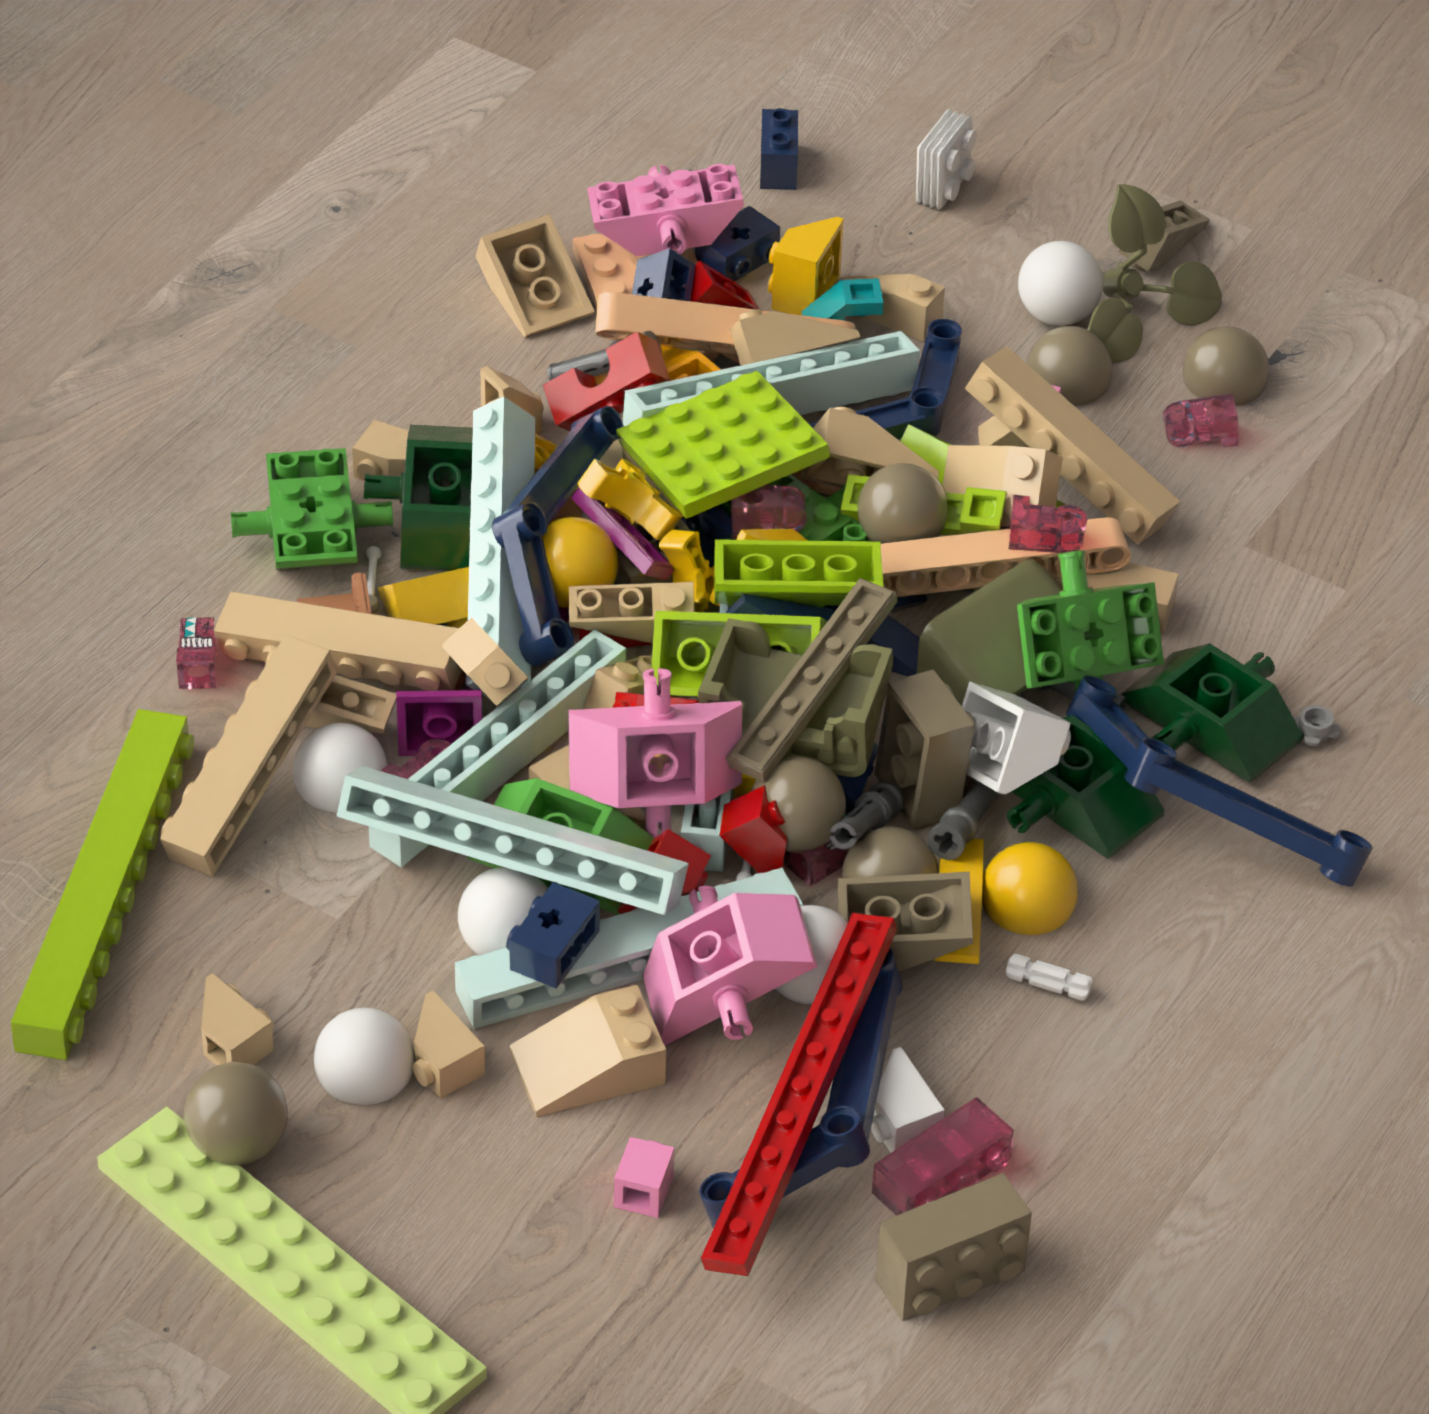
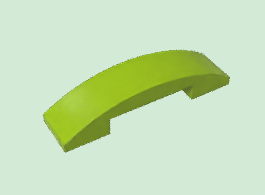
(967, 513)

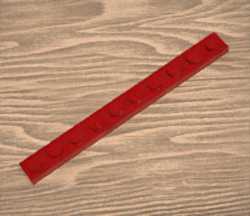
(798, 1096)

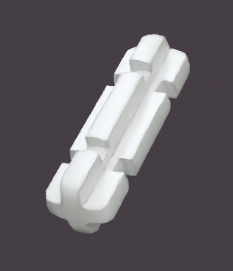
(1049, 977)

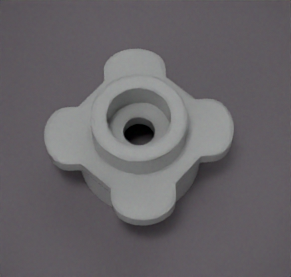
(1317, 725)

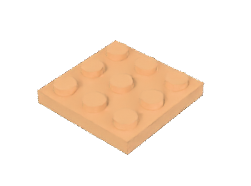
(608, 265)

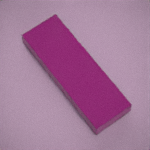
(625, 537)

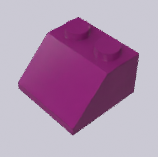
(435, 716)

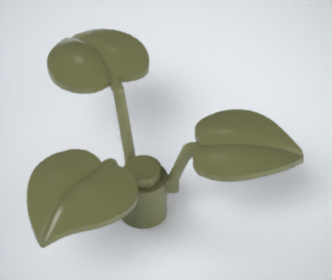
(1194, 294)

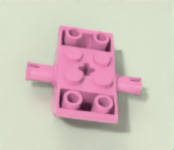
(667, 208)
(617, 747)
(724, 960)

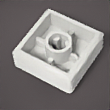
(945, 159)

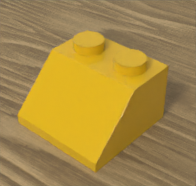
(805, 264)
(430, 598)

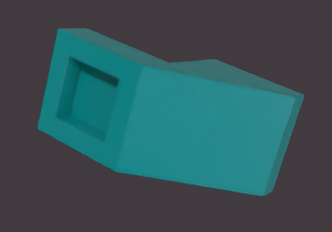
(848, 298)

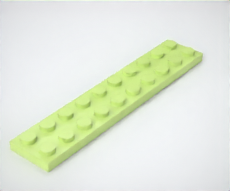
(293, 1270)

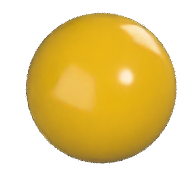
(579, 555)
(1029, 889)

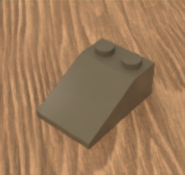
(928, 911)

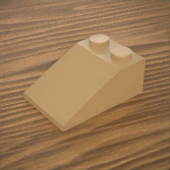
(533, 276)
(857, 448)
(1004, 468)
(591, 1053)

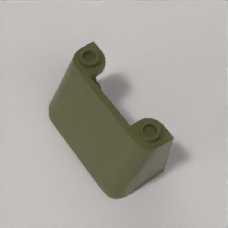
(981, 634)
(845, 723)

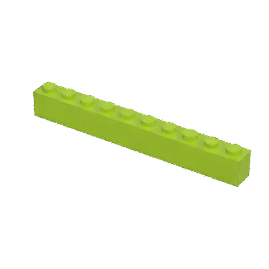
(101, 886)

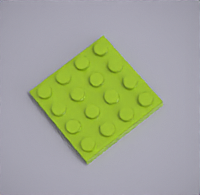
(722, 444)

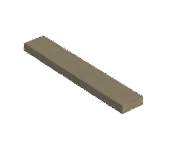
(811, 680)

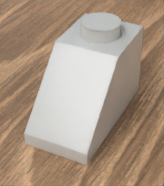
(903, 1103)

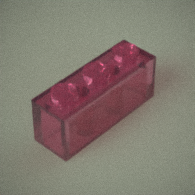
(943, 1158)

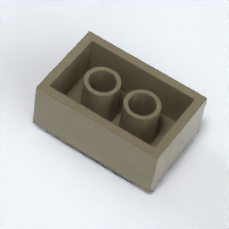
(924, 746)
(953, 1247)

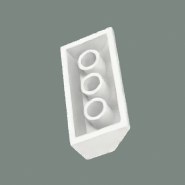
(1011, 738)

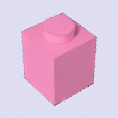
(644, 1177)

